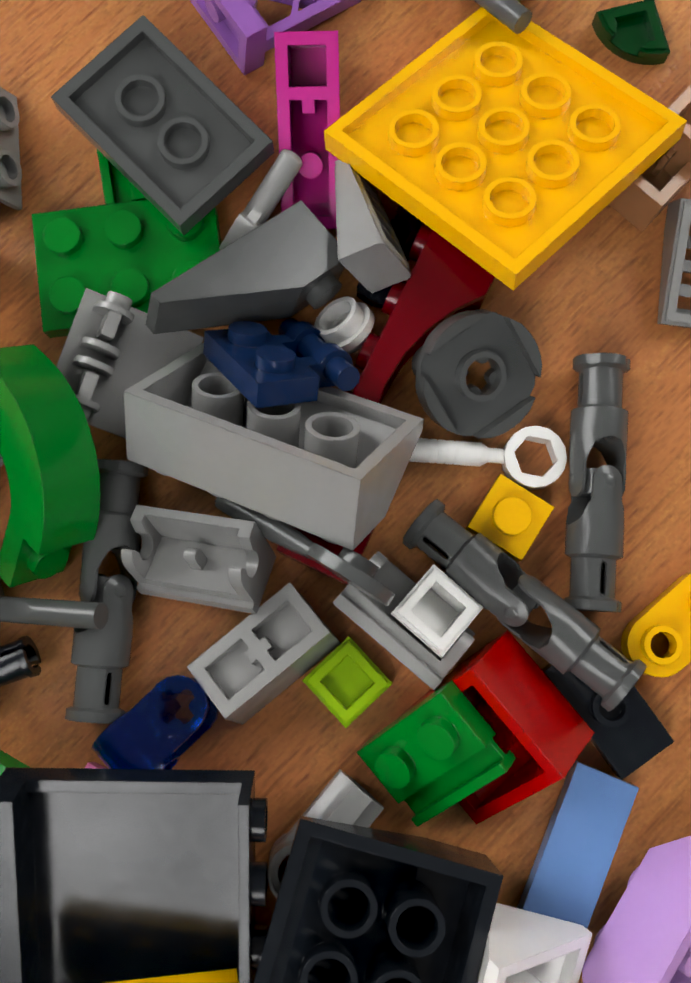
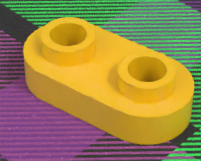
(670, 616)

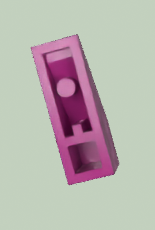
(306, 107)

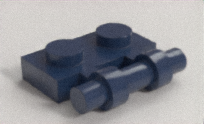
(279, 367)

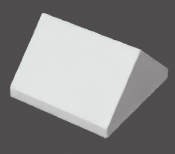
(532, 948)

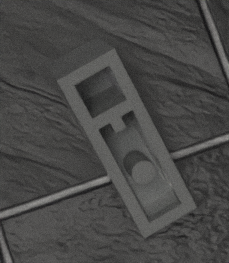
(255, 278)

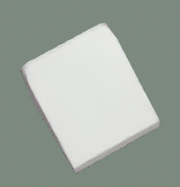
(437, 610)

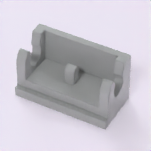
(199, 558)
(391, 634)
(263, 655)

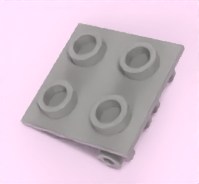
(111, 352)

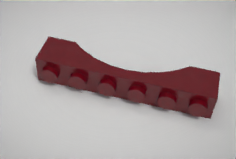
(438, 287)

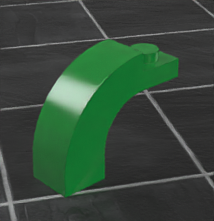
(47, 465)

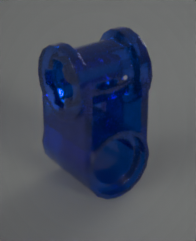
(151, 733)

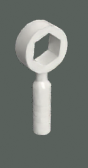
(478, 454)

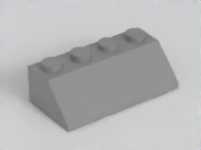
(305, 464)

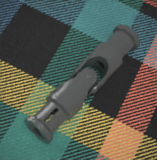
(596, 509)
(511, 596)
(106, 652)

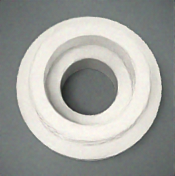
(345, 323)

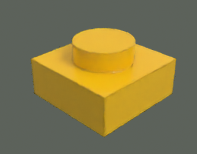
(510, 517)

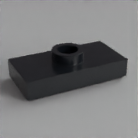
(622, 736)

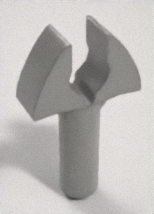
(266, 196)

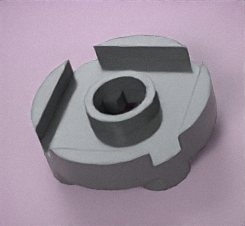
(444, 364)

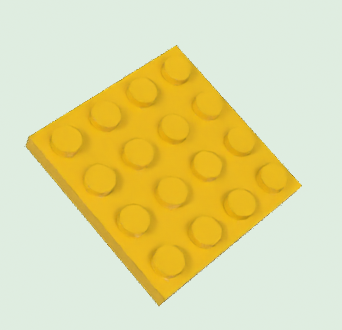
(504, 141)

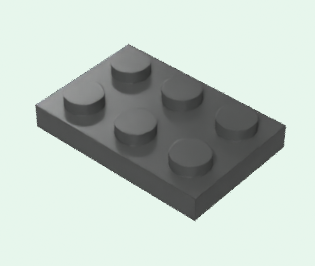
(163, 124)

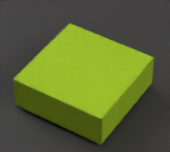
(347, 681)

